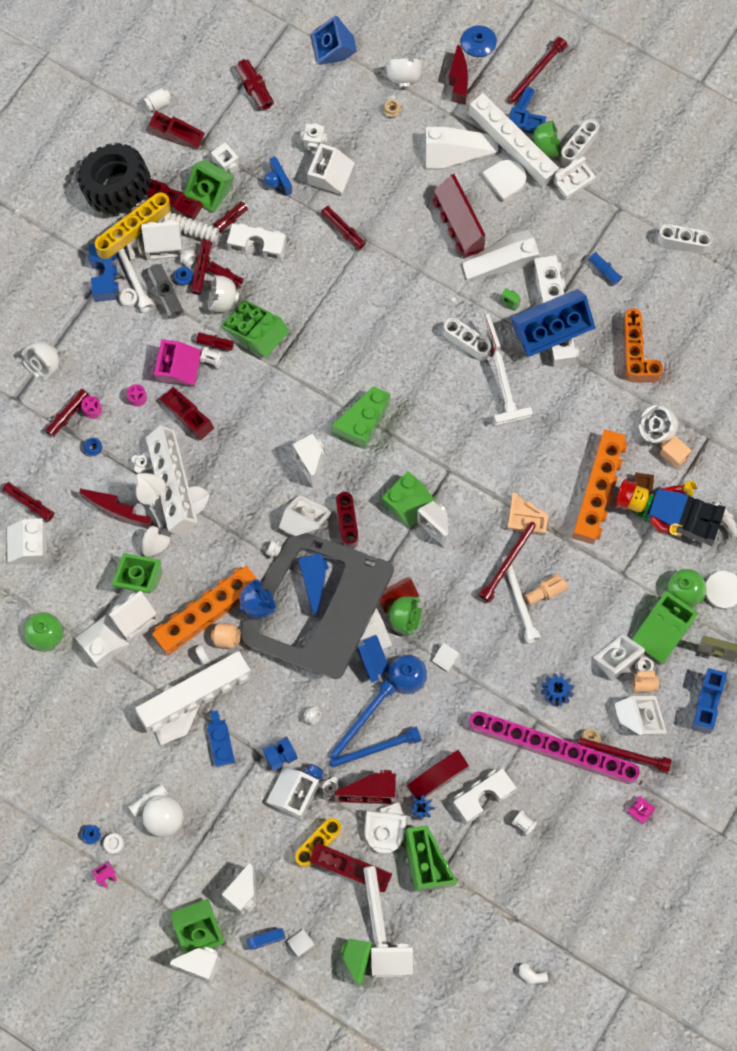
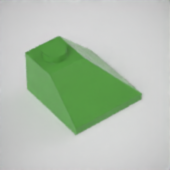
(356, 958)

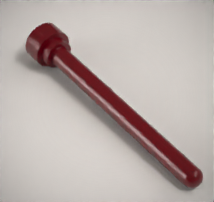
(558, 46)
(488, 592)
(662, 764)

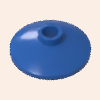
(479, 47)

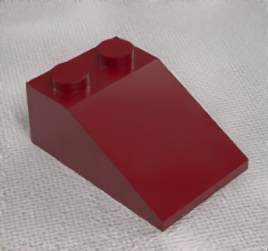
(373, 789)

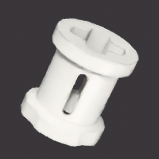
(205, 357)
(524, 823)

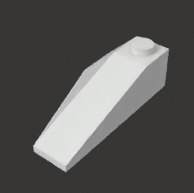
(455, 146)
(507, 254)

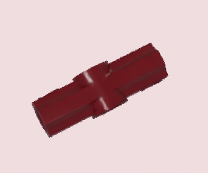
(254, 84)

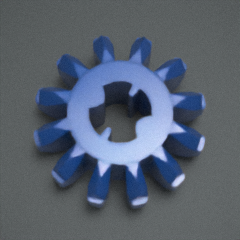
(557, 682)

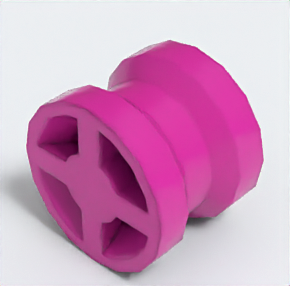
(135, 391)
(91, 402)

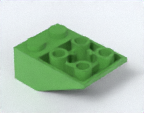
(256, 328)
(665, 627)

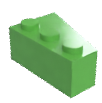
(362, 418)
(426, 862)

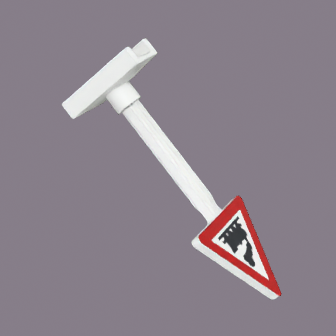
(511, 413)

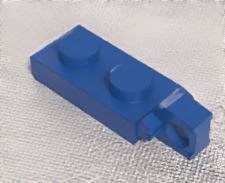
(220, 741)

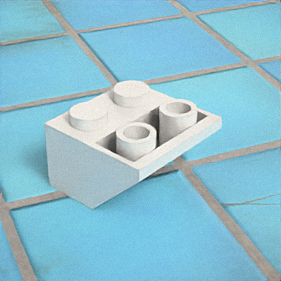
(330, 169)
(162, 240)
(133, 615)
(293, 792)
(392, 961)

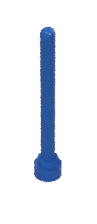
(385, 690)
(411, 736)

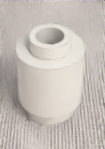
(157, 99)

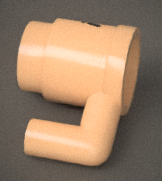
(645, 681)

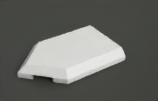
(176, 729)

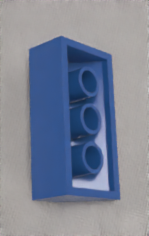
(553, 322)

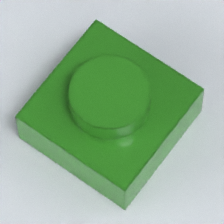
(511, 299)

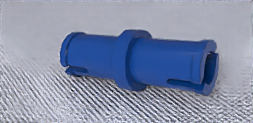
(605, 268)

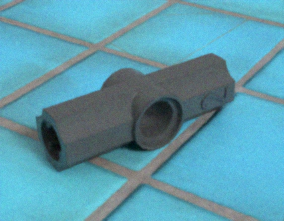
(169, 299)

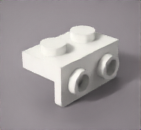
(573, 177)

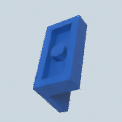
(372, 657)

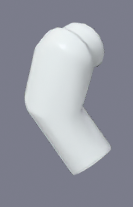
(530, 976)

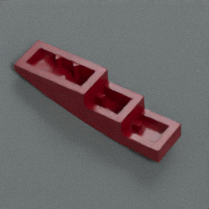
(178, 201)
(110, 505)
(347, 865)

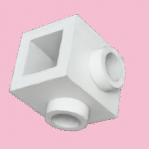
(313, 136)

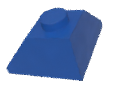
(333, 42)

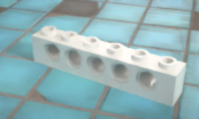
(550, 266)
(169, 466)

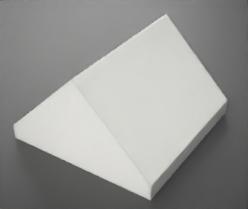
(619, 656)

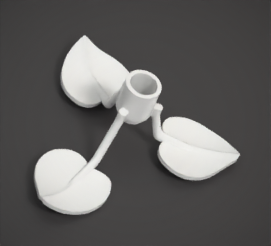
(148, 491)

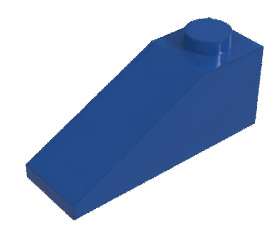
(314, 576)

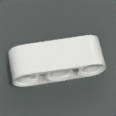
(583, 136)
(693, 236)
(463, 331)

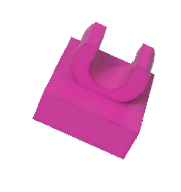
(641, 810)
(103, 872)

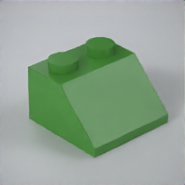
(208, 184)
(407, 498)
(138, 573)
(197, 926)

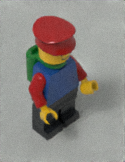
(673, 510)

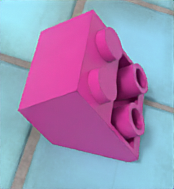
(177, 363)

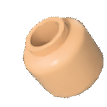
(226, 635)

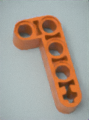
(636, 345)

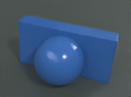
(277, 177)

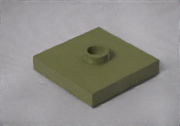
(717, 648)

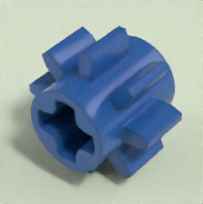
(416, 806)

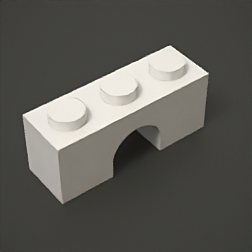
(243, 236)
(497, 784)

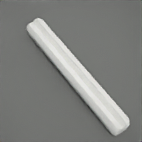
(375, 905)

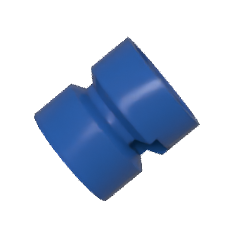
(277, 760)

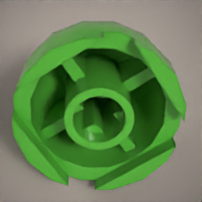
(546, 139)
(687, 586)
(405, 614)
(43, 631)

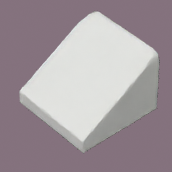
(445, 657)
(301, 943)

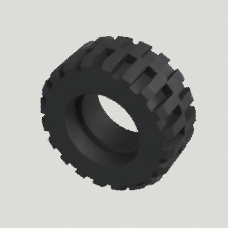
(118, 195)

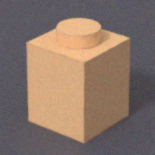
(675, 452)

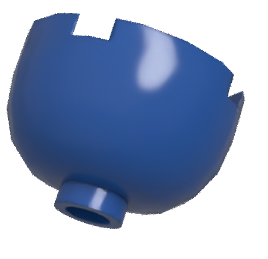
(256, 601)
(407, 674)

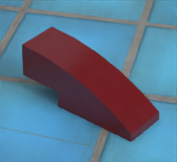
(459, 77)
(175, 130)
(187, 413)
(439, 775)

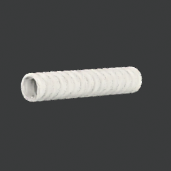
(189, 226)

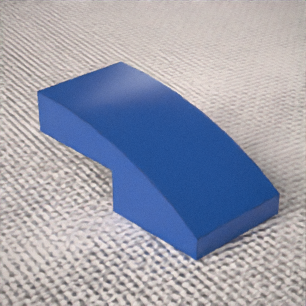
(526, 121)

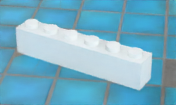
(512, 140)
(193, 692)

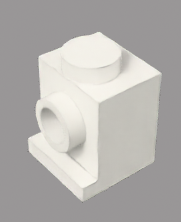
(225, 154)

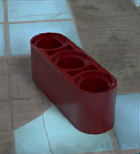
(347, 512)

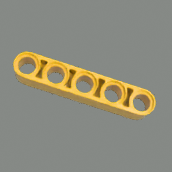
(130, 233)

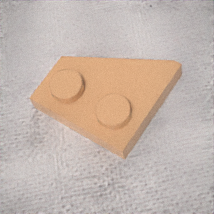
(525, 512)

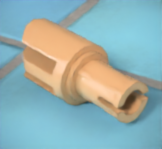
(547, 589)

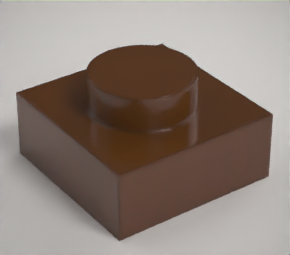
(645, 481)

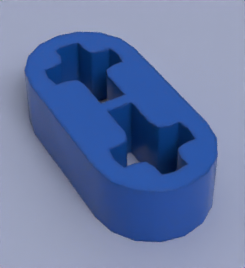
(266, 939)

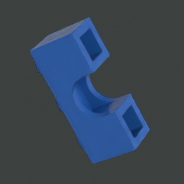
(103, 287)
(708, 701)

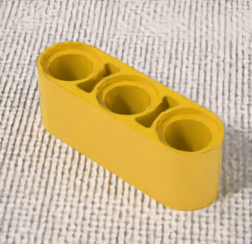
(320, 833)

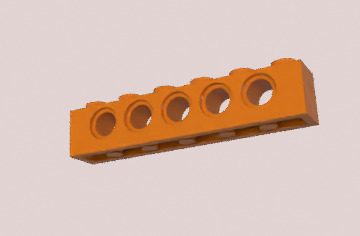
(609, 441)
(202, 620)

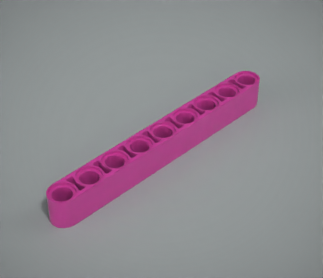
(564, 746)

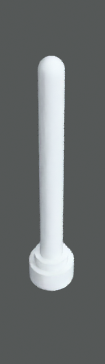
(145, 303)
(531, 634)

